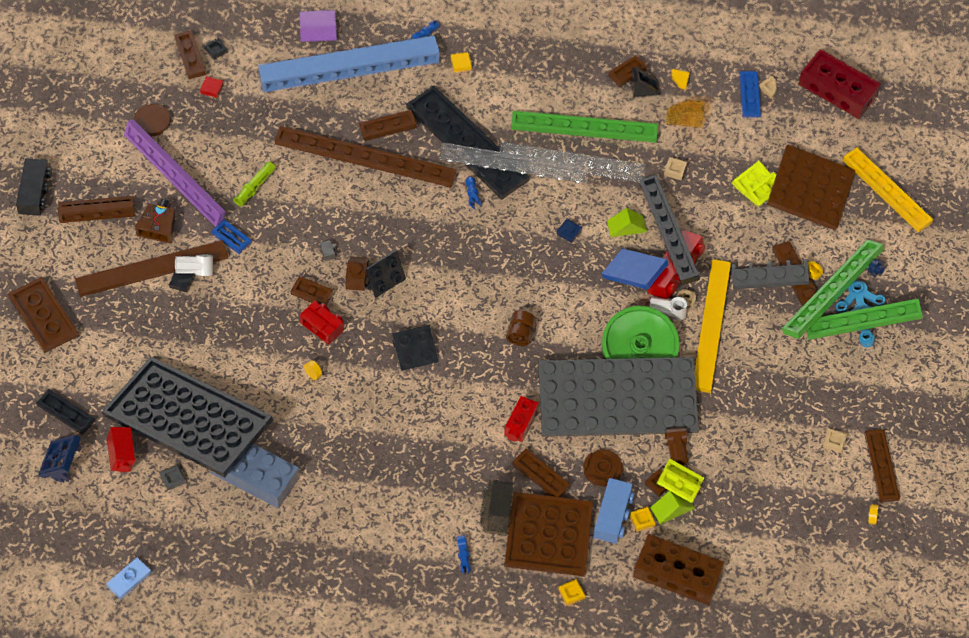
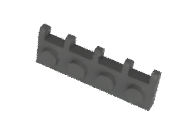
(770, 276)

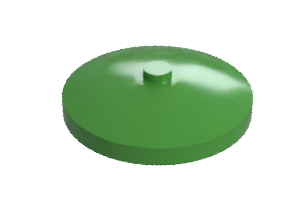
(640, 334)

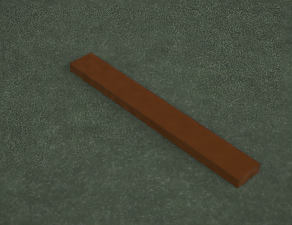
(144, 269)

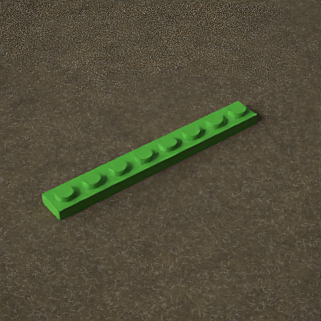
(584, 126)
(832, 289)

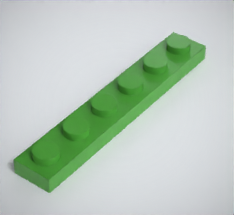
(865, 319)

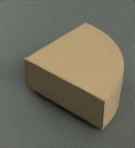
(769, 86)

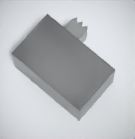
(328, 250)

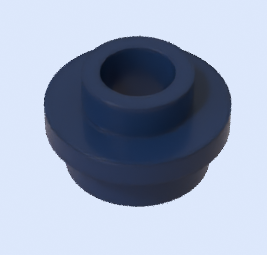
(876, 267)

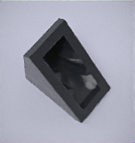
(643, 84)

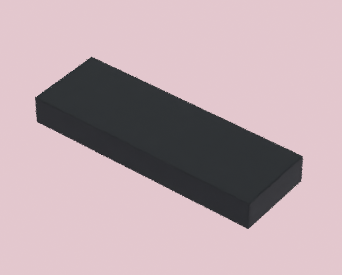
(65, 411)

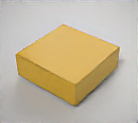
(460, 62)
(642, 519)
(571, 592)

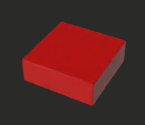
(211, 87)

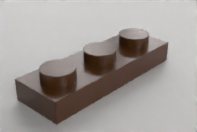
(190, 54)
(387, 125)
(541, 474)

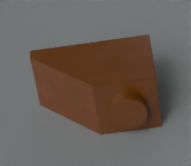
(356, 273)

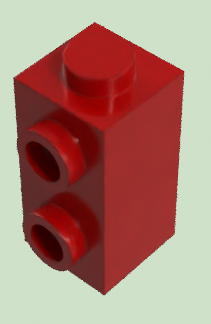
(521, 419)
(120, 449)

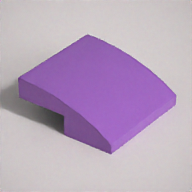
(318, 25)

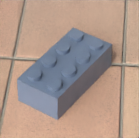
(263, 476)

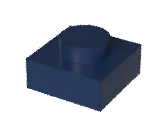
(569, 230)

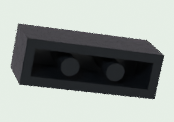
(33, 187)

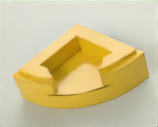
(680, 78)

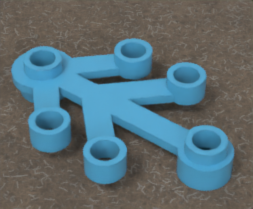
(858, 295)

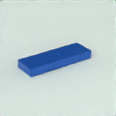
(749, 94)

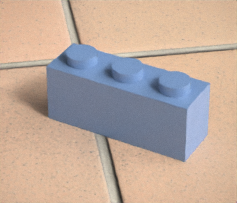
(613, 511)

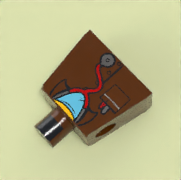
(157, 222)

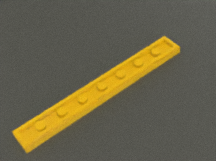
(711, 325)

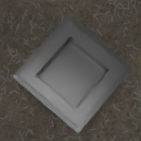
(172, 477)

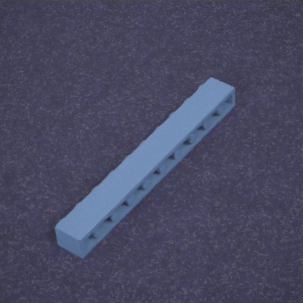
(348, 63)

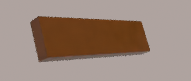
(882, 465)

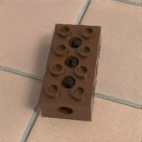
(669, 577)

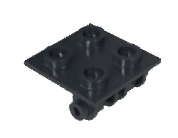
(385, 274)
(415, 347)

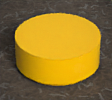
(814, 270)
(313, 370)
(873, 514)

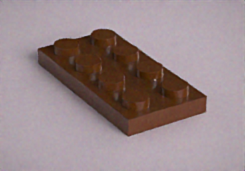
(43, 314)

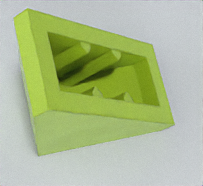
(626, 223)
(670, 507)

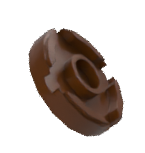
(153, 119)
(597, 468)

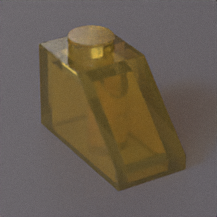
(686, 113)

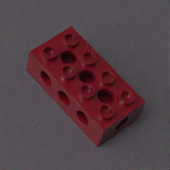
(839, 84)

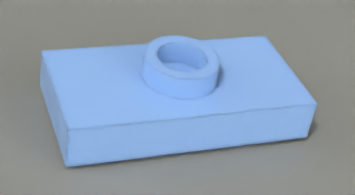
(128, 578)

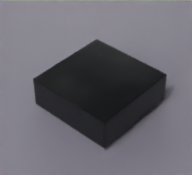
(215, 48)
(181, 281)

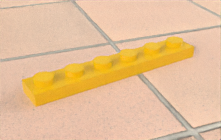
(887, 190)

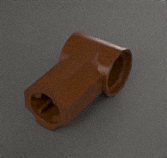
(677, 444)

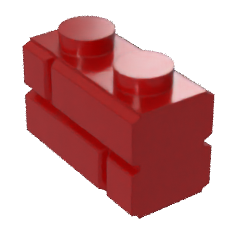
(322, 322)

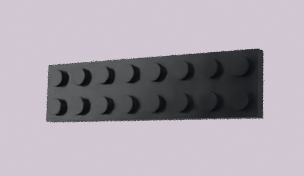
(455, 128)

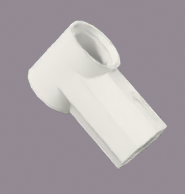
(201, 264)
(670, 306)

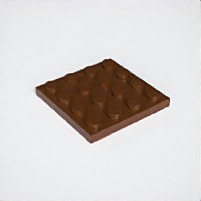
(811, 187)
(548, 534)

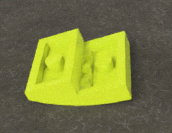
(755, 183)
(680, 480)

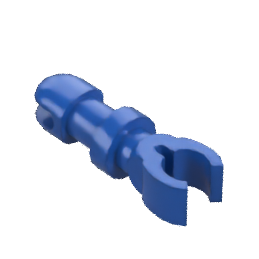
(426, 31)
(472, 192)
(463, 554)

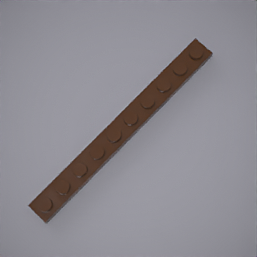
(365, 156)

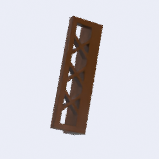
(96, 209)

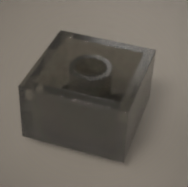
(496, 507)

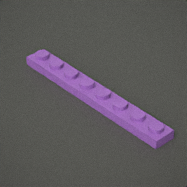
(174, 172)

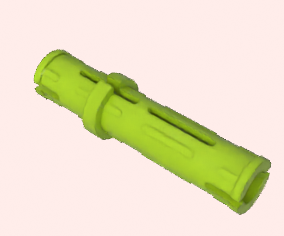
(249, 189)

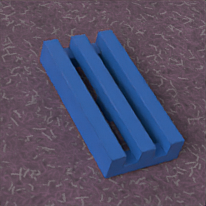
(216, 233)

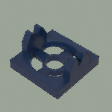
(59, 473)

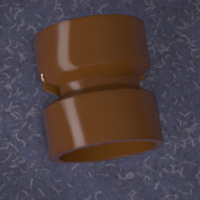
(521, 328)

